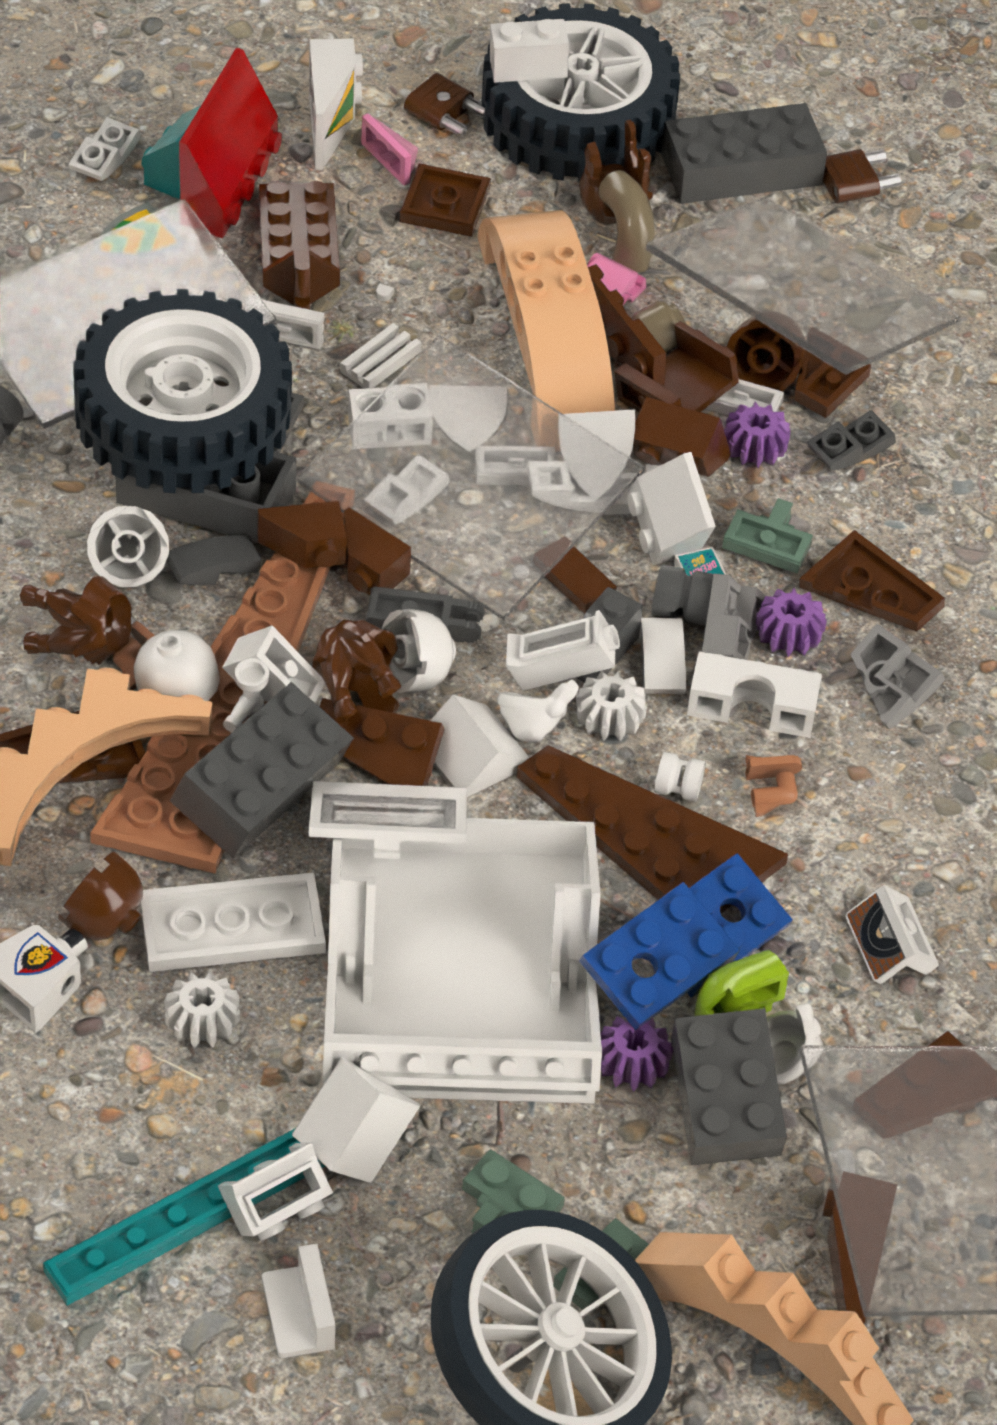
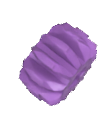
(757, 434)
(791, 622)
(635, 1054)

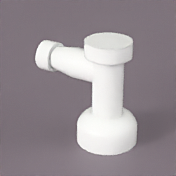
(251, 677)

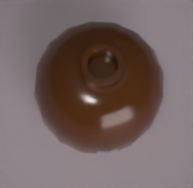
(765, 355)
(105, 901)

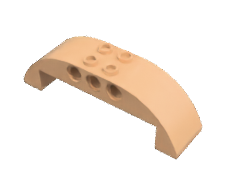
(552, 308)

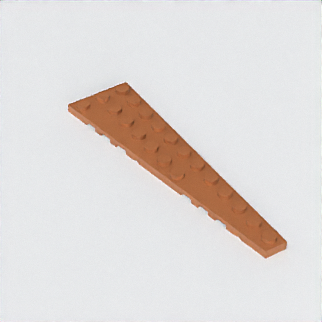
(141, 815)

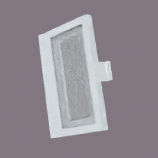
(388, 814)

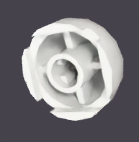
(128, 546)
(423, 649)
(177, 665)

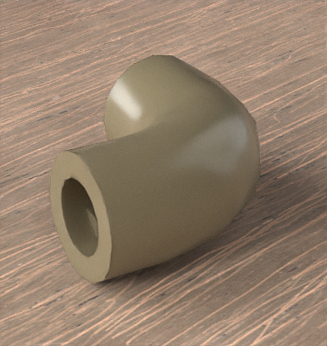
(633, 219)

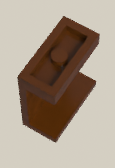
(694, 374)

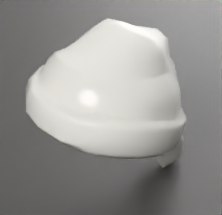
(534, 717)
(787, 1034)

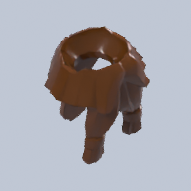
(635, 164)
(90, 622)
(358, 660)

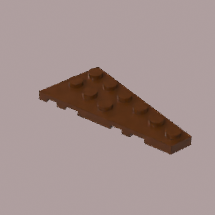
(640, 830)

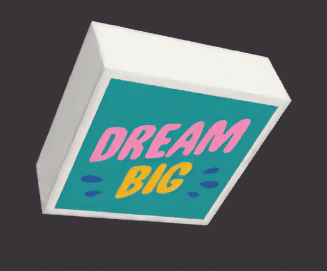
(700, 560)

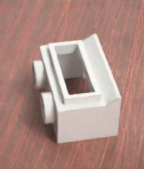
(268, 1175)

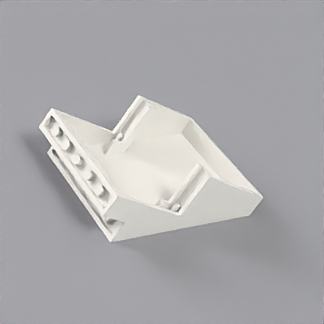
(466, 964)

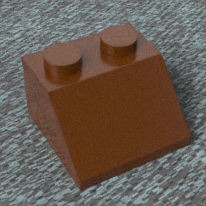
(671, 430)

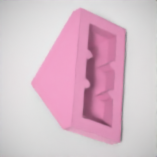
(389, 148)

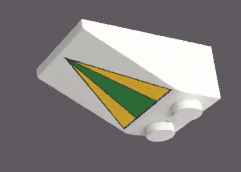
(332, 93)

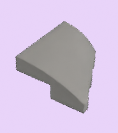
(731, 617)
(894, 675)

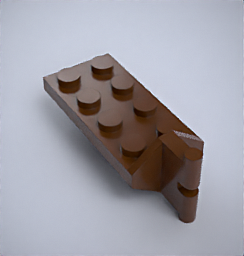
(299, 240)

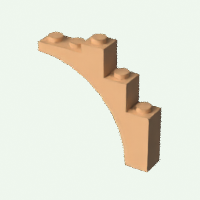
(63, 740)
(774, 1308)

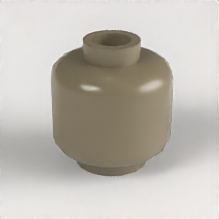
(661, 322)

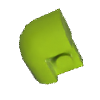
(744, 985)

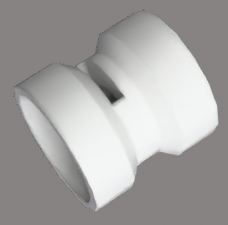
(670, 774)

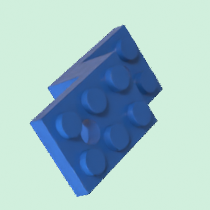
(684, 940)

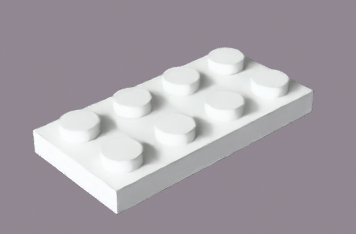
(232, 922)

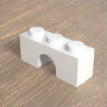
(726, 681)

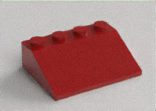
(228, 146)

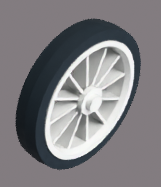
(549, 1329)

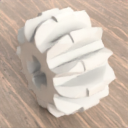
(611, 705)
(202, 1009)

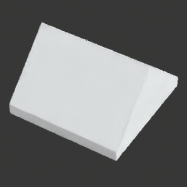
(474, 746)
(355, 1121)

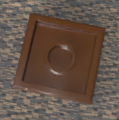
(445, 200)

